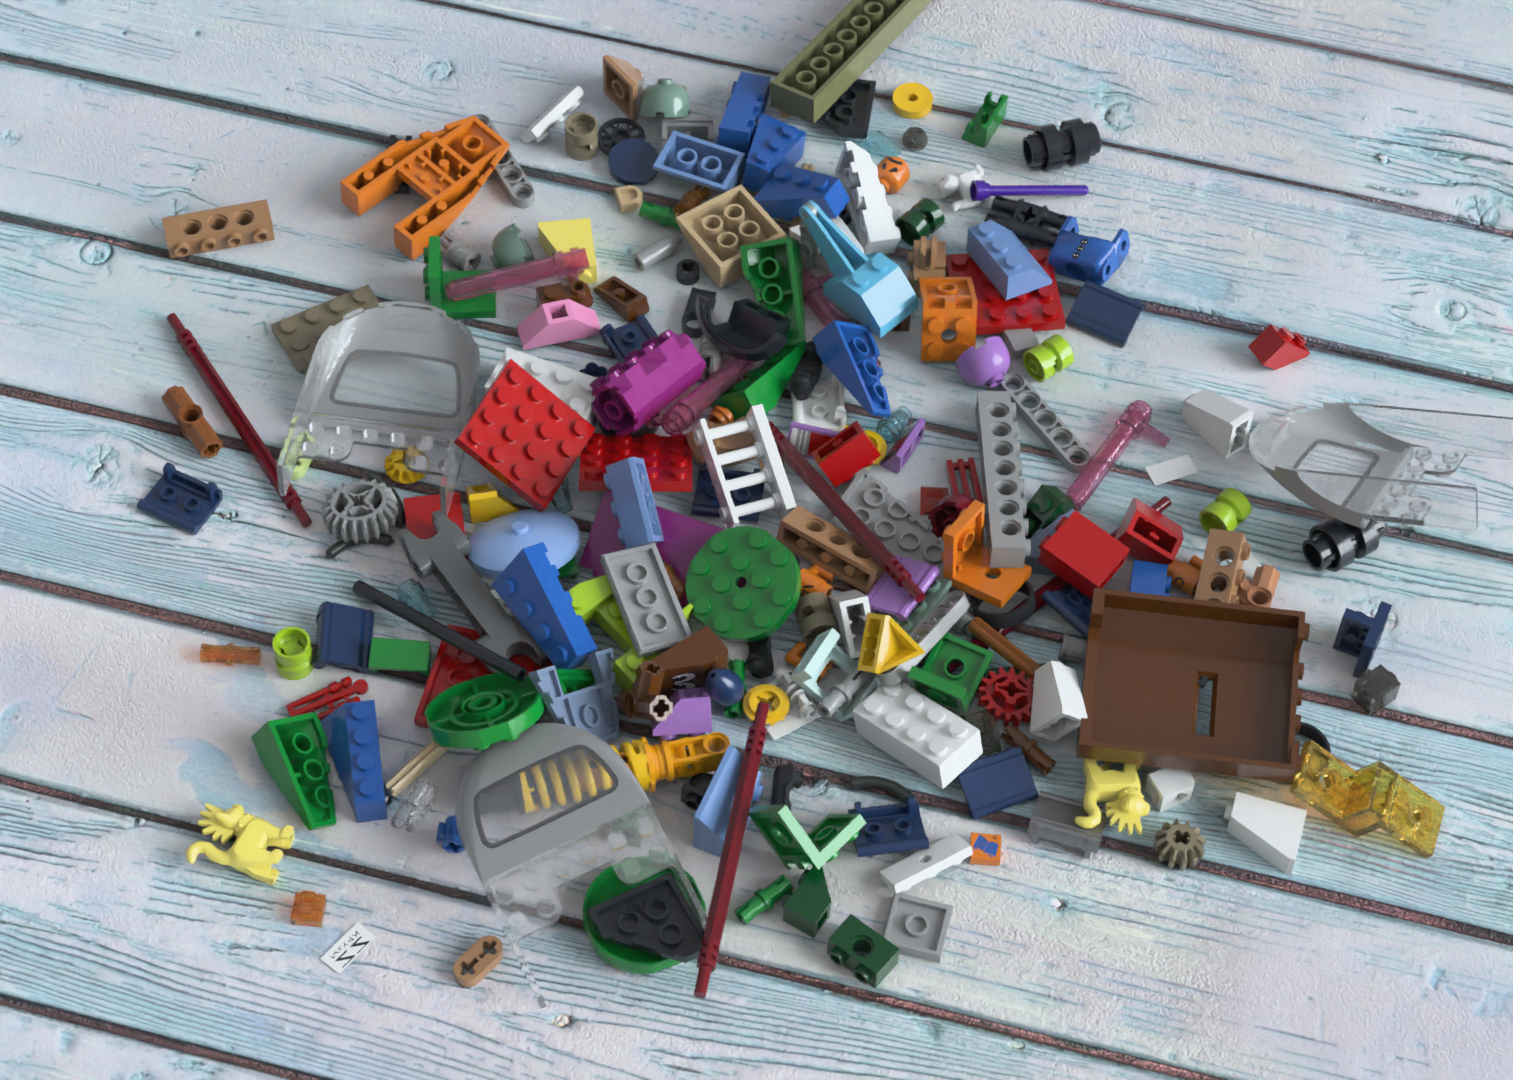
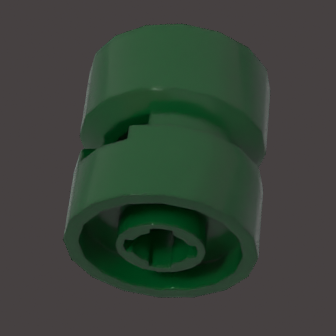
(920, 221)

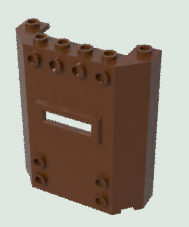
(1145, 686)

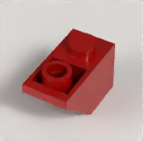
(1278, 347)

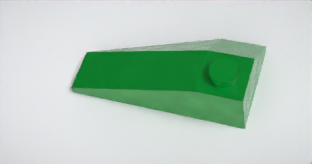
(762, 384)
(296, 760)

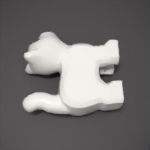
(951, 184)

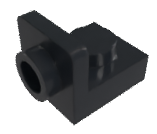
(695, 790)

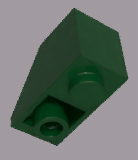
(1045, 506)
(809, 904)

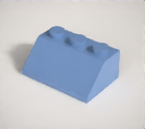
(701, 162)
(1005, 260)
(633, 502)
(715, 808)

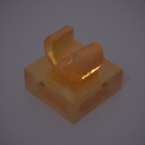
(308, 909)

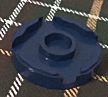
(633, 162)

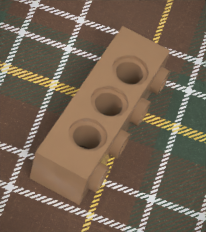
(218, 228)
(1219, 547)
(829, 548)

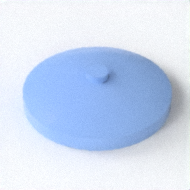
(505, 536)

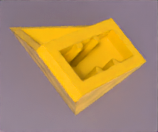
(486, 503)
(885, 645)

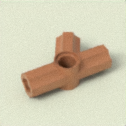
(1261, 589)

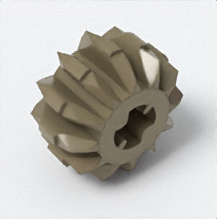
(1179, 844)

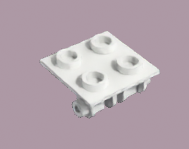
(801, 709)

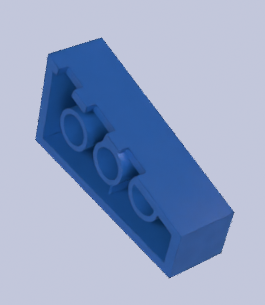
(744, 112)

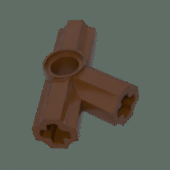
(645, 697)

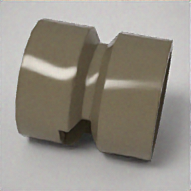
(581, 136)
(814, 616)

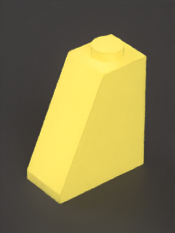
(566, 234)

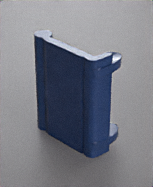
(1105, 313)
(627, 337)
(181, 500)
(706, 500)
(1071, 606)
(343, 636)
(997, 782)
(890, 829)

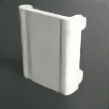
(823, 407)

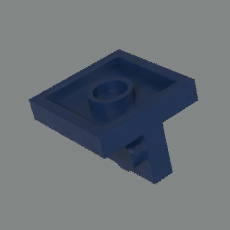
(1361, 634)

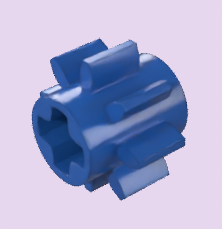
(448, 835)

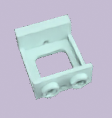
(814, 661)

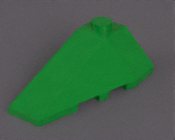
(777, 280)

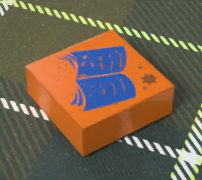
(985, 849)

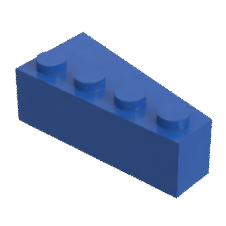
(544, 608)

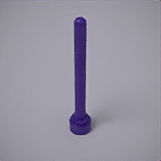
(981, 190)

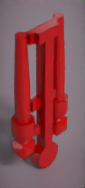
(347, 688)

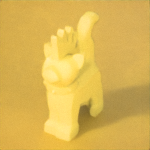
(1120, 793)
(249, 850)

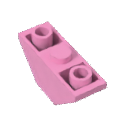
(557, 323)

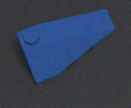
(851, 357)

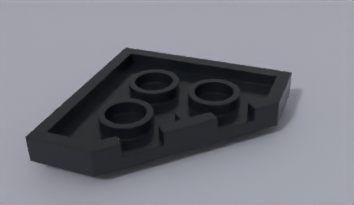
(852, 110)
(651, 920)

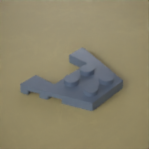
(585, 708)

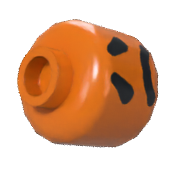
(893, 174)

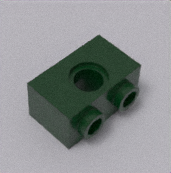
(857, 936)

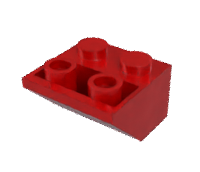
(1149, 534)

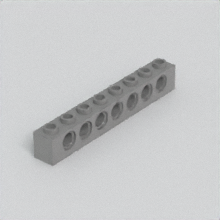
(1001, 480)

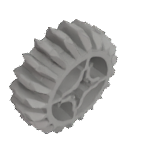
(360, 511)

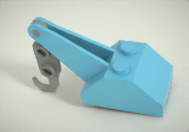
(862, 284)

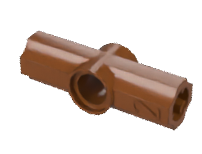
(192, 422)

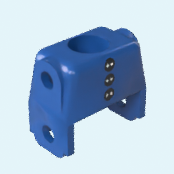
(1087, 256)

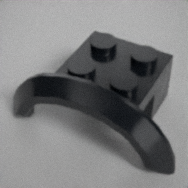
(749, 334)

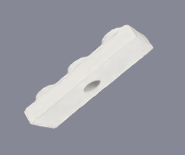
(552, 116)
(926, 863)

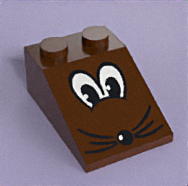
(691, 661)

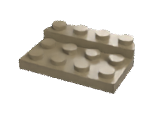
(302, 331)

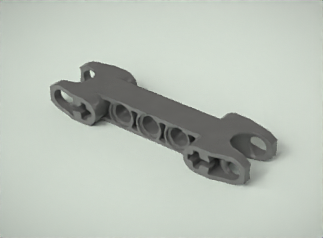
(445, 559)

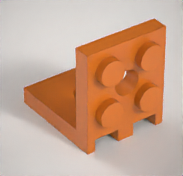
(947, 305)
(968, 564)

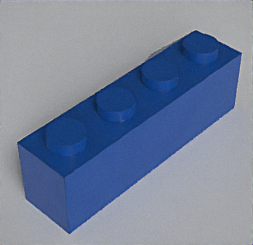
(357, 757)

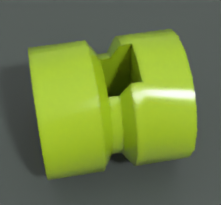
(1048, 358)
(1226, 512)
(293, 653)

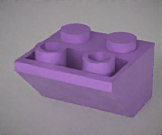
(689, 716)

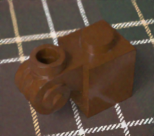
(577, 291)

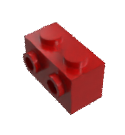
(846, 454)

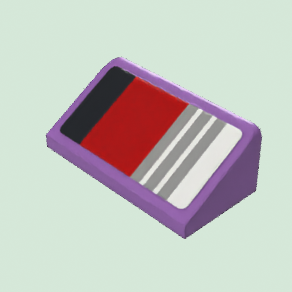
(808, 438)
(904, 446)

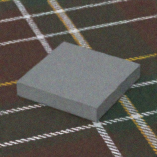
(918, 926)

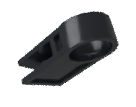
(690, 311)

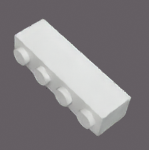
(867, 202)

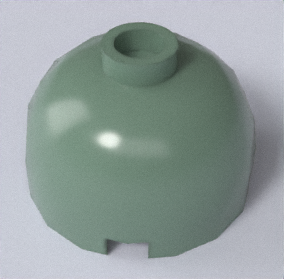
(665, 100)
(509, 248)

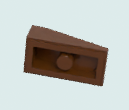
(623, 298)

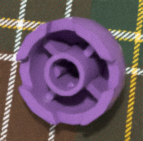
(986, 364)

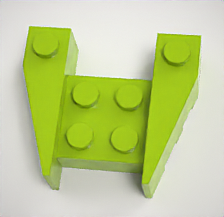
(596, 602)

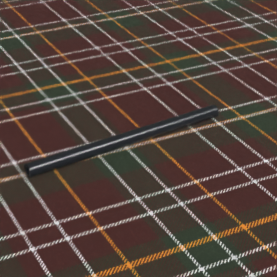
(440, 631)

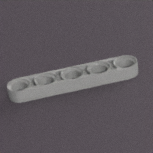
(511, 167)
(1046, 433)
(928, 633)

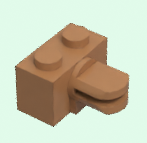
(926, 260)

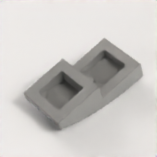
(1019, 340)

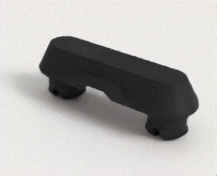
(806, 373)
(760, 658)
(784, 780)

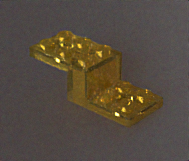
(1368, 799)

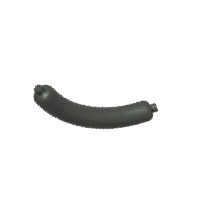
(401, 516)
(341, 546)
(880, 783)

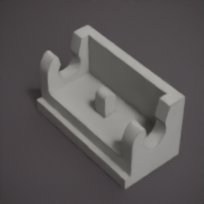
(694, 126)

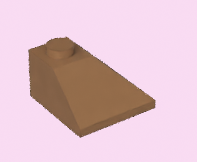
(623, 85)

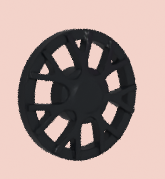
(619, 133)

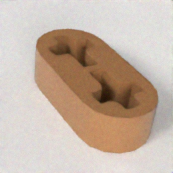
(474, 958)

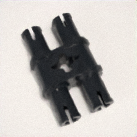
(1027, 220)

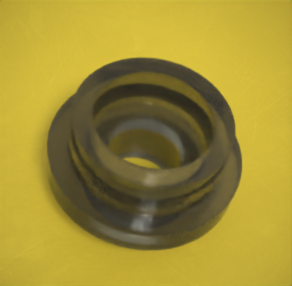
(915, 138)

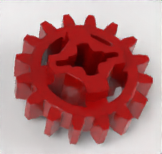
(1007, 696)

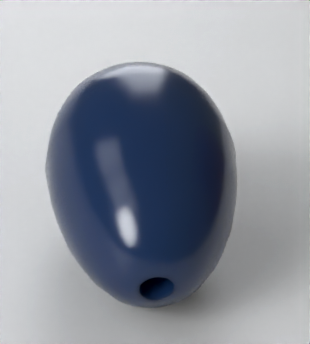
(724, 686)

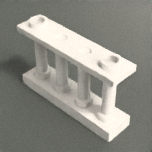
(763, 448)

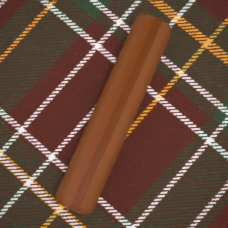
(1003, 647)

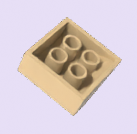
(721, 227)

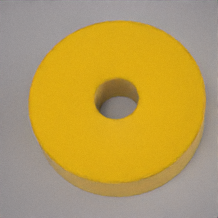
(912, 100)

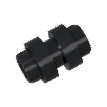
(1050, 147)
(1336, 543)

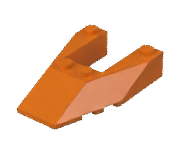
(440, 166)

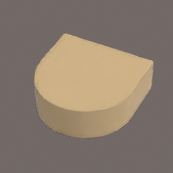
(628, 198)

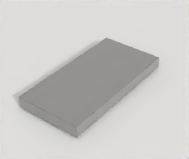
(645, 599)

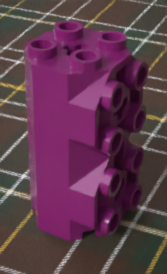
(646, 381)

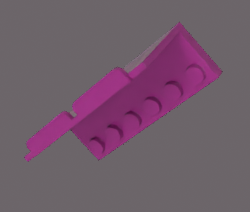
(681, 542)

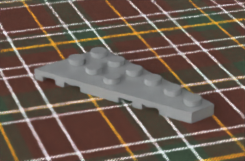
(892, 522)

